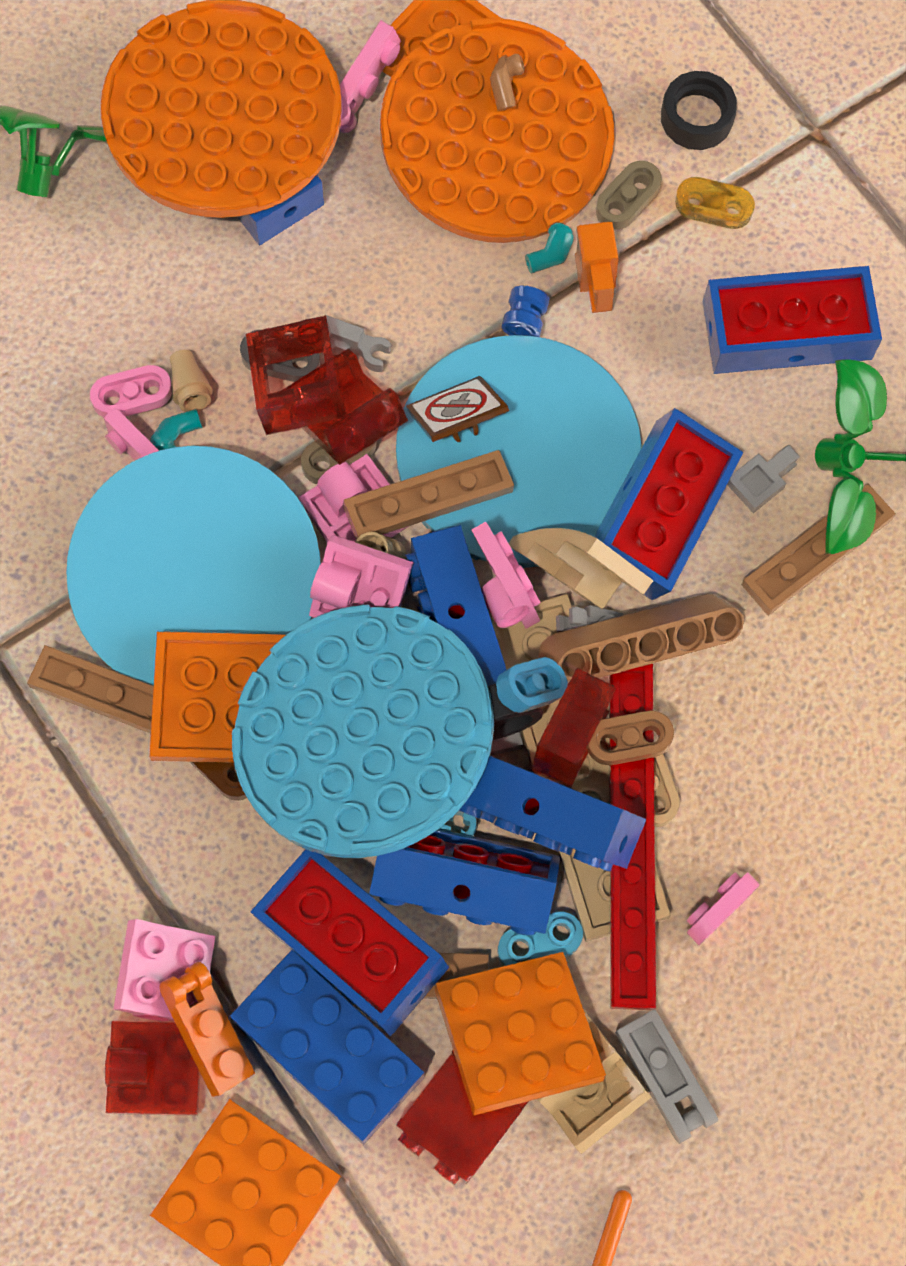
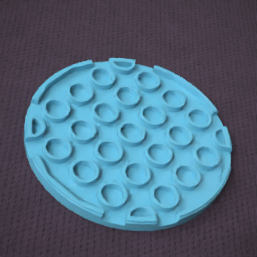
(562, 439)
(188, 547)
(363, 731)

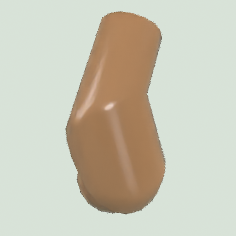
(501, 80)

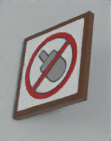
(457, 409)

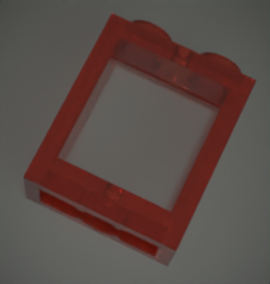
(301, 404)

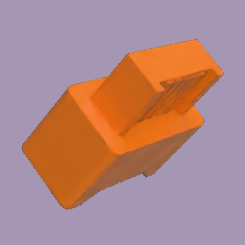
(597, 263)

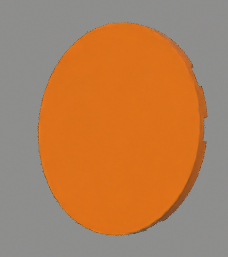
(221, 108)
(487, 168)

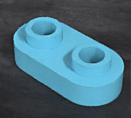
(542, 944)

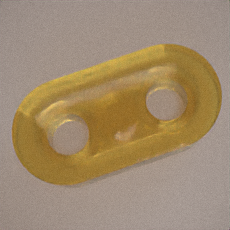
(714, 200)

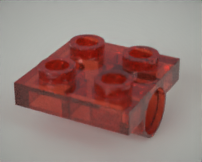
(150, 1071)

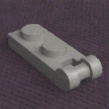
(666, 1074)

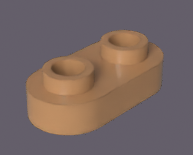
(628, 735)

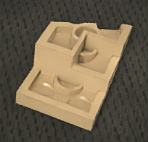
(580, 562)
(596, 1109)

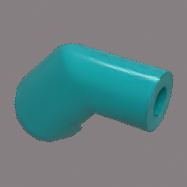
(555, 251)
(172, 427)

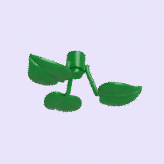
(35, 166)
(859, 401)

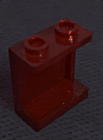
(368, 408)
(571, 728)
(448, 1130)

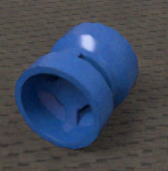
(525, 312)

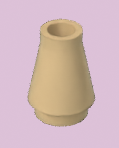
(189, 383)

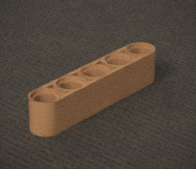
(702, 622)

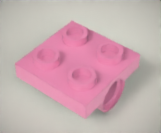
(338, 483)
(357, 576)
(510, 593)
(152, 956)

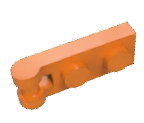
(206, 1030)

